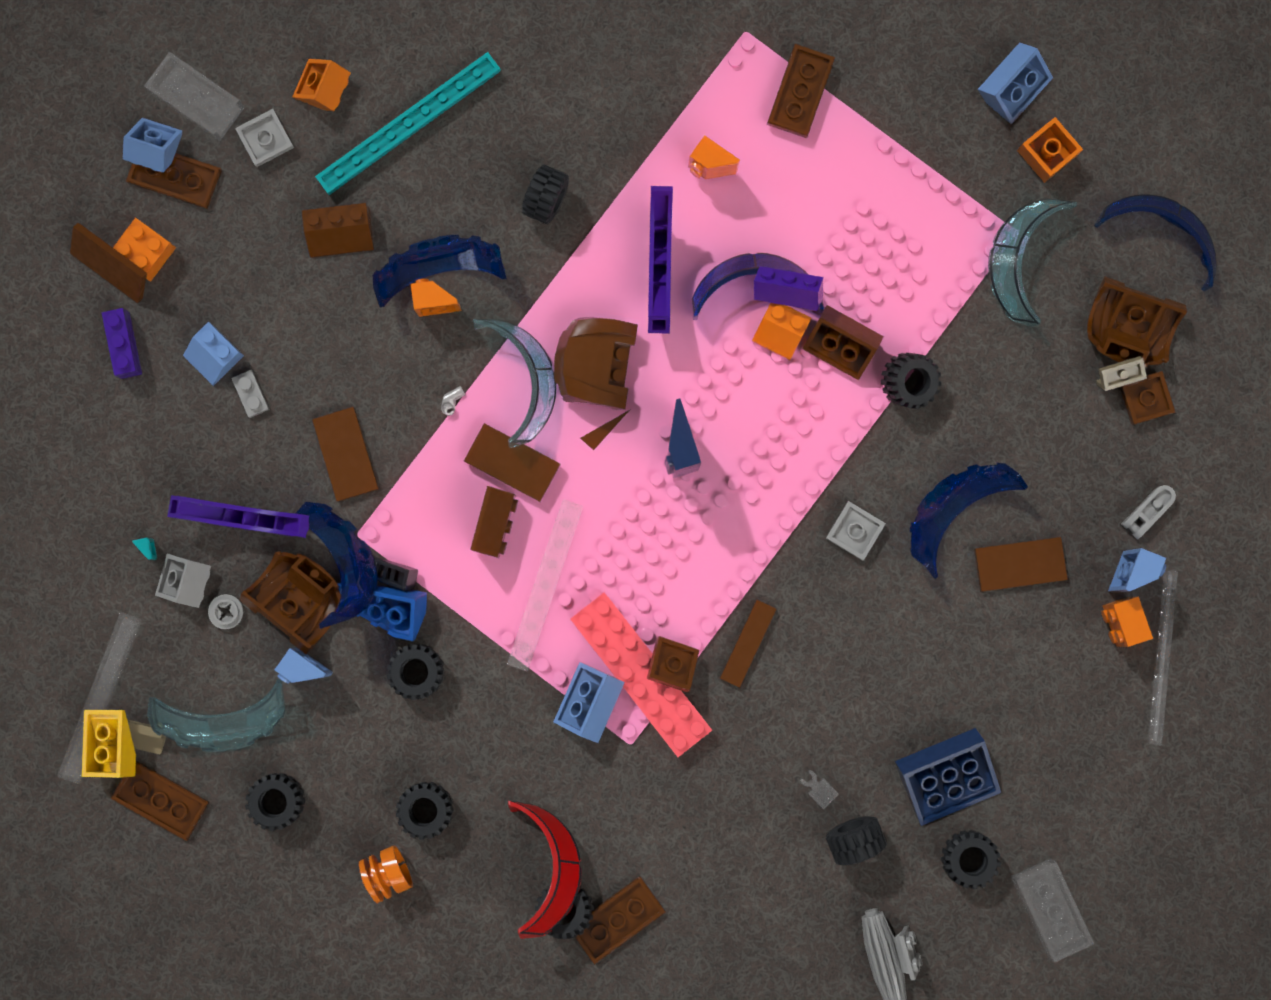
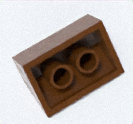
(338, 230)
(843, 342)
(494, 522)

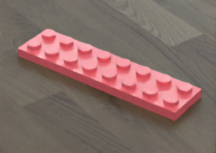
(630, 661)

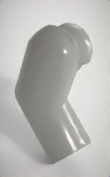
(449, 400)

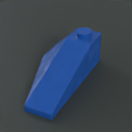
(396, 611)

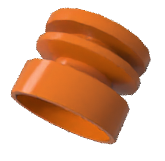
(380, 876)

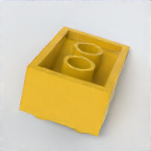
(107, 745)

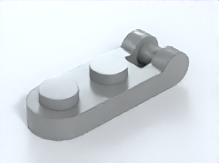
(1150, 510)

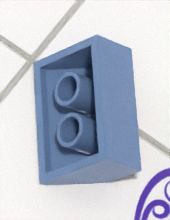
(1016, 82)
(1137, 569)
(588, 702)

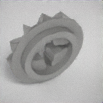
(215, 613)

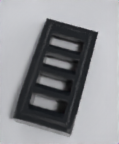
(407, 575)

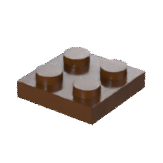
(1147, 398)
(673, 664)

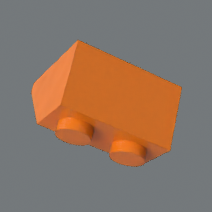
(322, 84)
(712, 160)
(432, 299)
(781, 329)

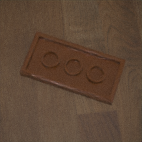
(800, 91)
(183, 180)
(108, 263)
(345, 454)
(515, 466)
(1020, 564)
(161, 801)
(619, 919)

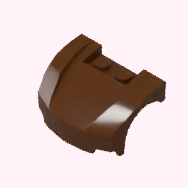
(1132, 323)
(594, 361)
(294, 597)

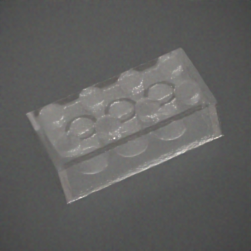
(194, 96)
(1052, 910)

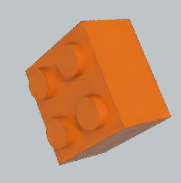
(1049, 149)
(144, 248)
(1126, 622)

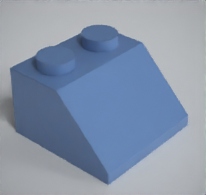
(151, 144)
(212, 353)
(300, 667)

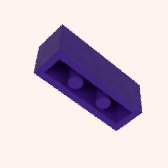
(788, 288)
(121, 343)

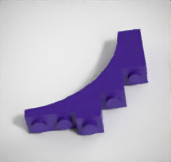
(660, 259)
(238, 516)

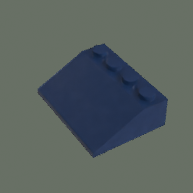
(682, 450)
(948, 776)

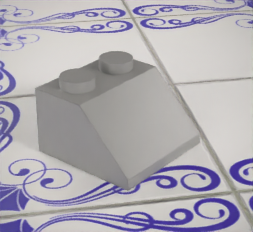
(183, 581)

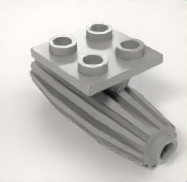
(889, 955)

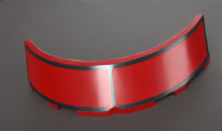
(566, 872)

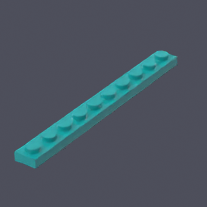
(408, 123)

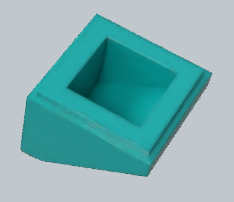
(147, 547)

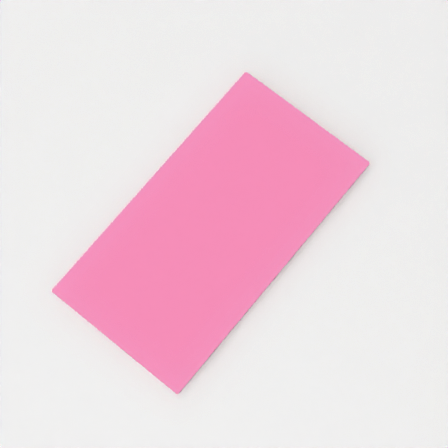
(769, 430)

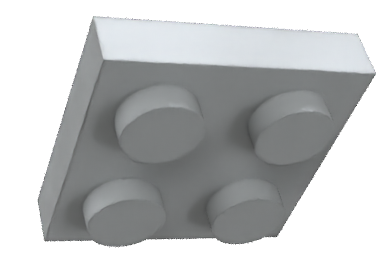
(264, 138)
(855, 530)

